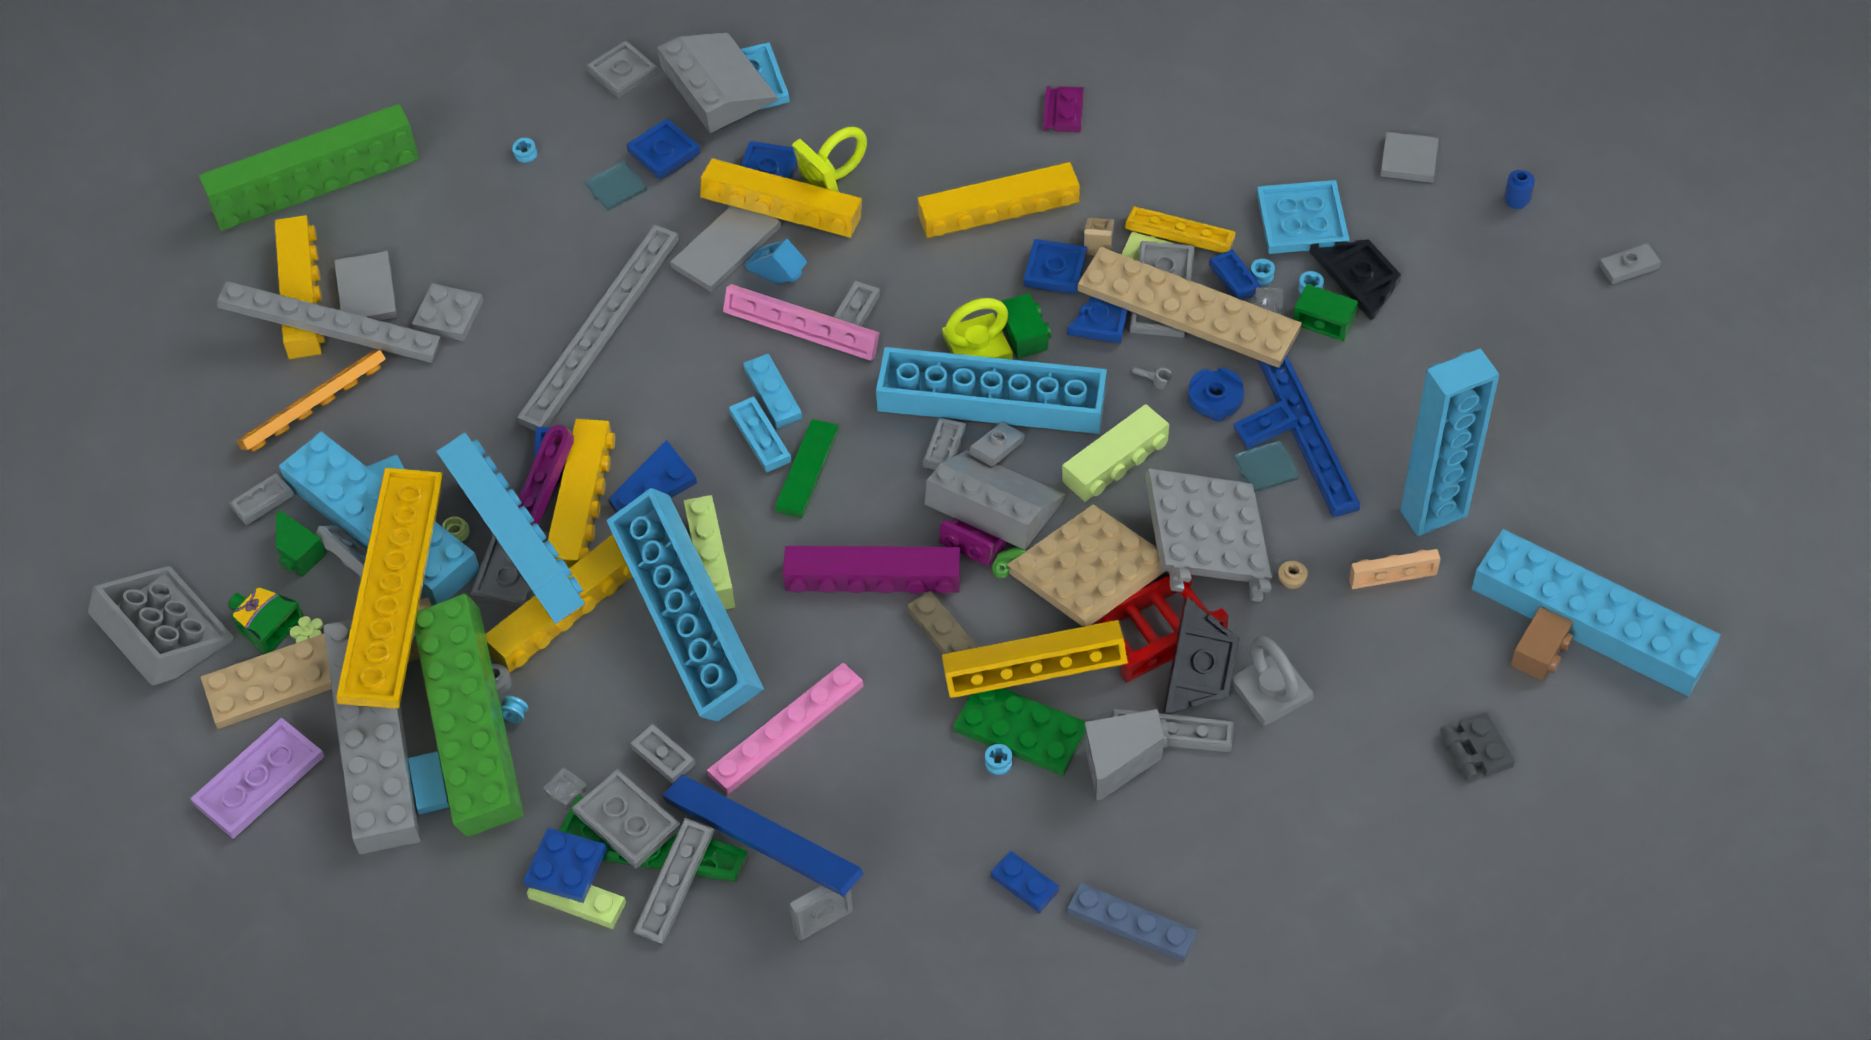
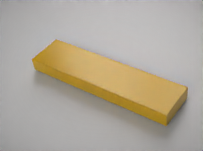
(1180, 230)

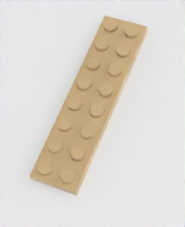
(1189, 307)
(274, 679)

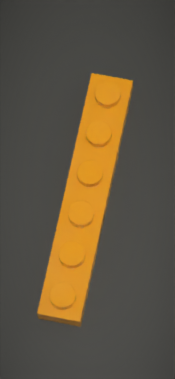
(302, 407)

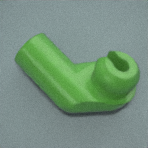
(1003, 558)

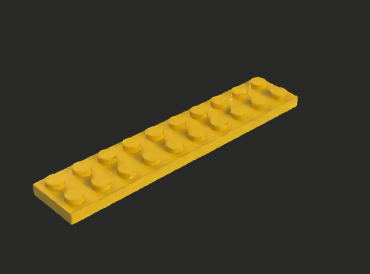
(390, 589)

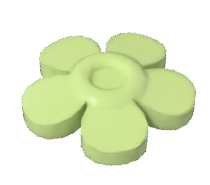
(307, 629)

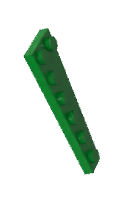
(719, 861)

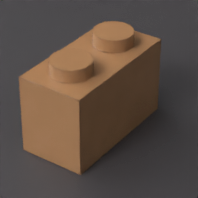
(1542, 643)

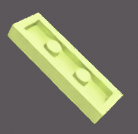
(599, 905)

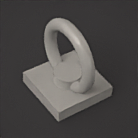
(1271, 684)

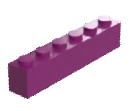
(871, 569)

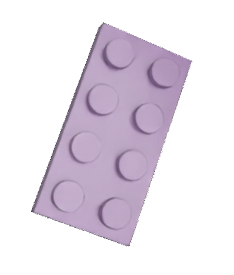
(257, 778)

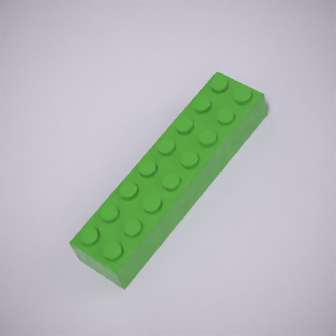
(309, 167)
(467, 716)

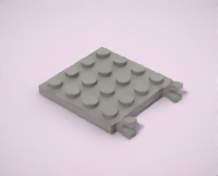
(1208, 530)

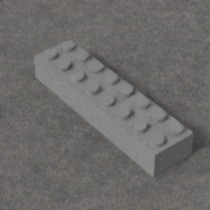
(372, 762)

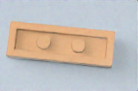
(1394, 568)

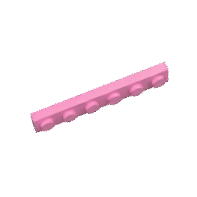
(801, 322)
(785, 728)

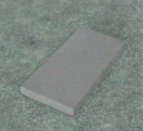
(724, 246)
(1172, 259)

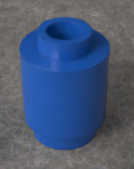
(1519, 189)

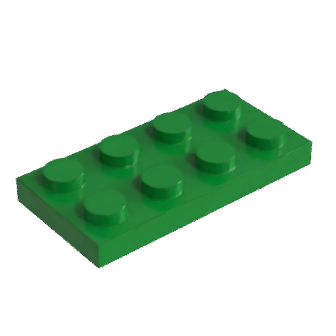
(1023, 725)

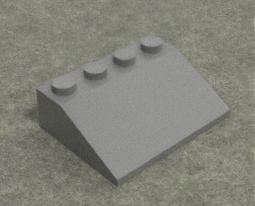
(714, 78)
(992, 498)
(158, 623)

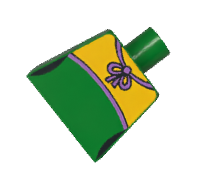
(264, 617)

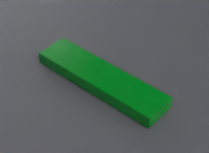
(806, 468)

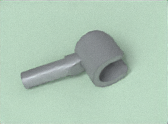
(1159, 378)

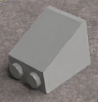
(1123, 748)

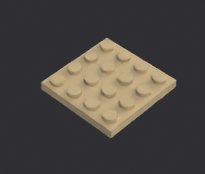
(1088, 566)

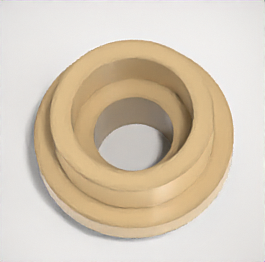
(1290, 580)

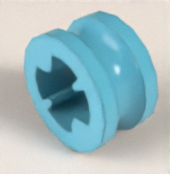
(523, 143)
(1263, 265)
(1312, 278)
(513, 709)
(1006, 762)

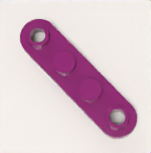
(546, 471)

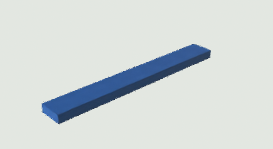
(1312, 439)
(763, 835)

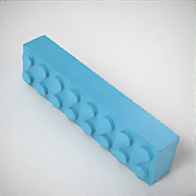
(991, 390)
(1448, 441)
(348, 497)
(512, 527)
(684, 605)
(1602, 612)

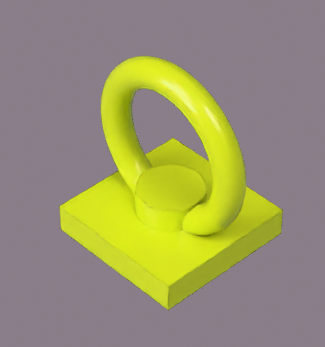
(818, 169)
(979, 335)

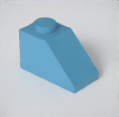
(777, 262)

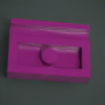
(1063, 109)

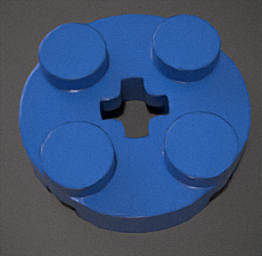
(1216, 406)

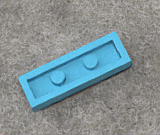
(772, 391)
(760, 434)

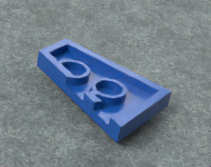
(1099, 321)
(661, 471)

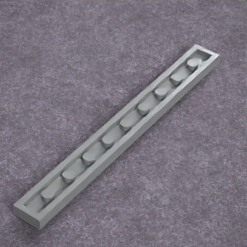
(598, 329)

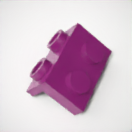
(972, 541)

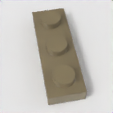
(939, 624)

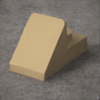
(1098, 234)

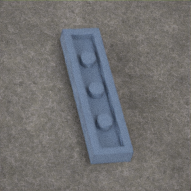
(1132, 922)

